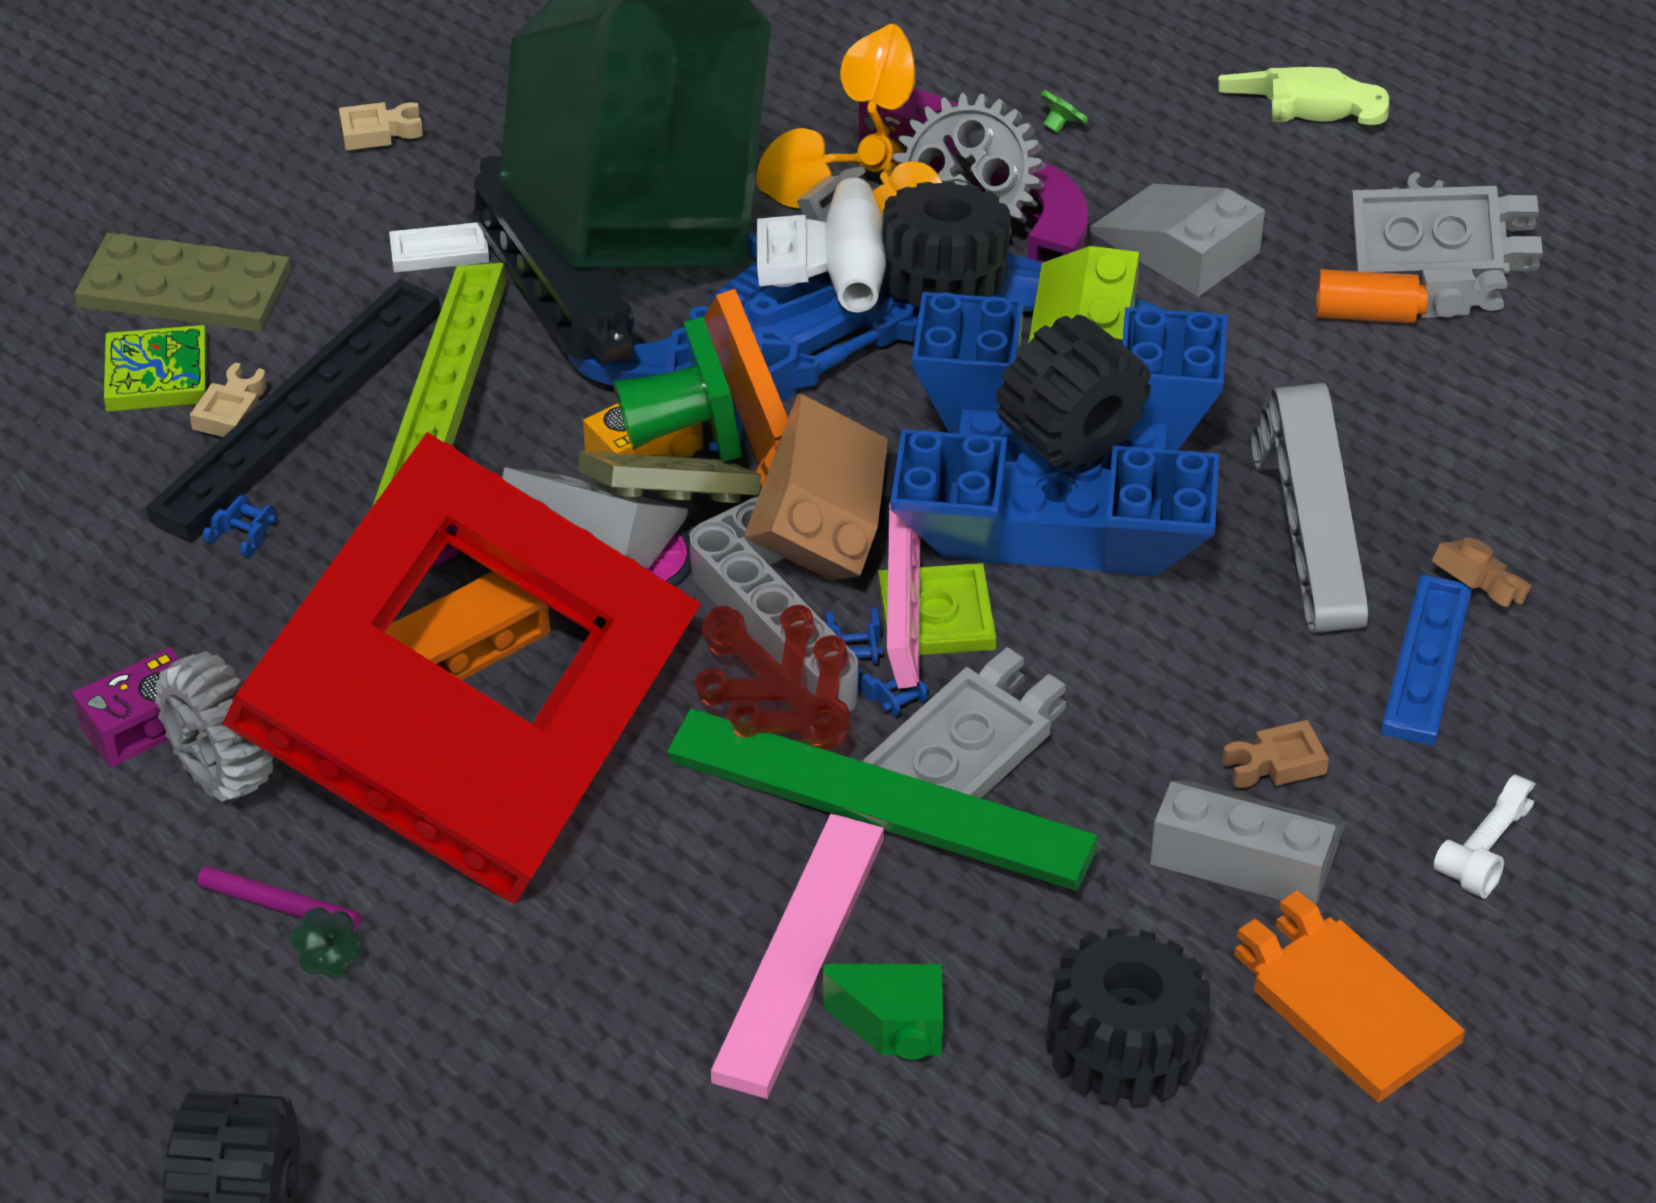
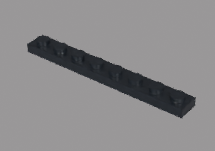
(292, 409)

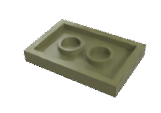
(669, 475)

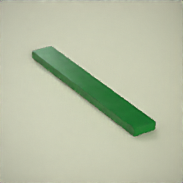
(886, 800)

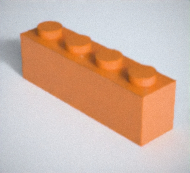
(474, 625)

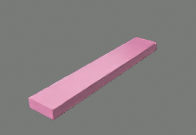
(796, 957)

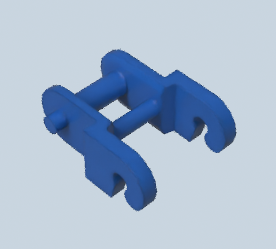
(232, 517)
(872, 636)
(875, 689)

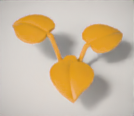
(873, 71)

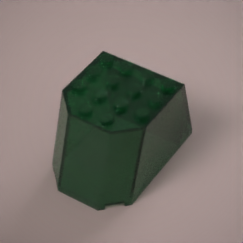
(637, 128)

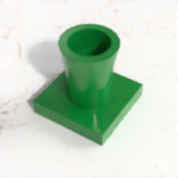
(682, 398)

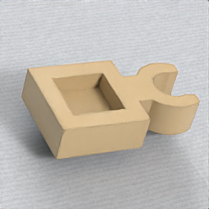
(374, 125)
(228, 405)

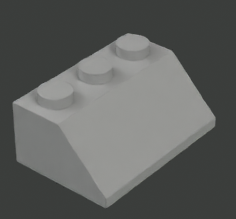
(628, 524)
(1243, 841)

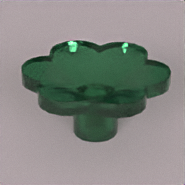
(317, 946)

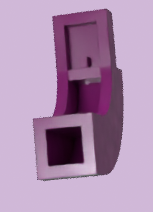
(1058, 218)

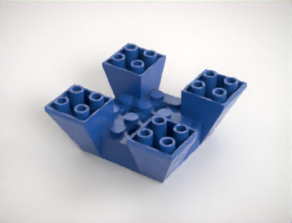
(999, 501)

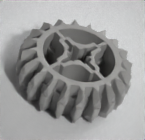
(193, 704)

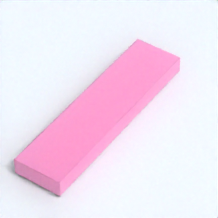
(903, 602)

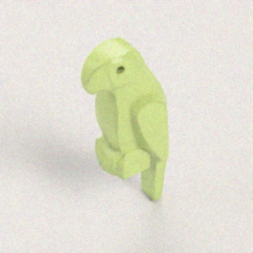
(1312, 94)

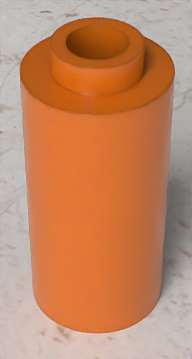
(1370, 296)

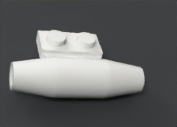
(844, 245)

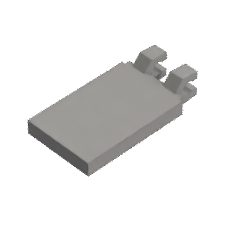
(1443, 229)
(974, 728)

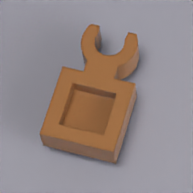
(1476, 567)
(1282, 752)

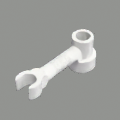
(1473, 862)

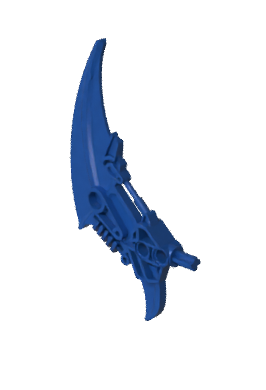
(798, 322)

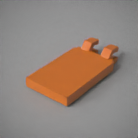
(747, 377)
(1346, 998)

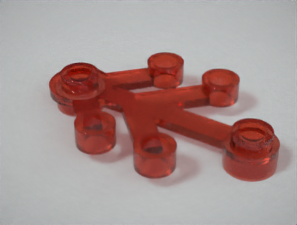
(776, 680)

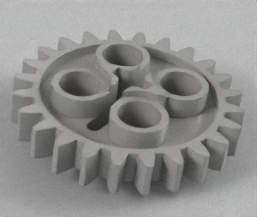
(1002, 146)

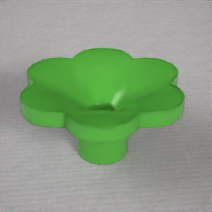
(1060, 112)

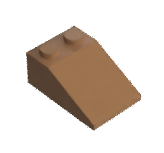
(821, 492)

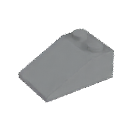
(1186, 232)

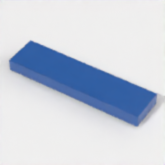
(1426, 660)

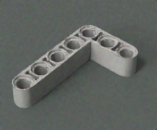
(1301, 440)
(740, 576)

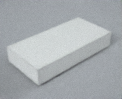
(438, 247)

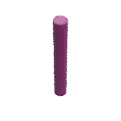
(266, 895)

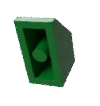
(888, 1005)

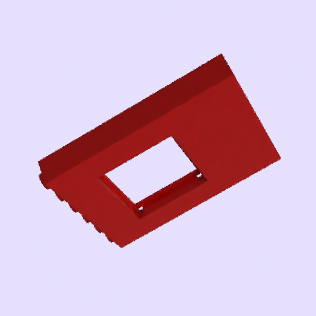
(415, 738)

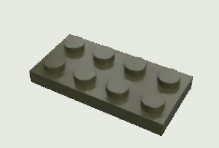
(183, 281)

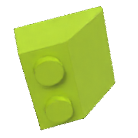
(1089, 284)

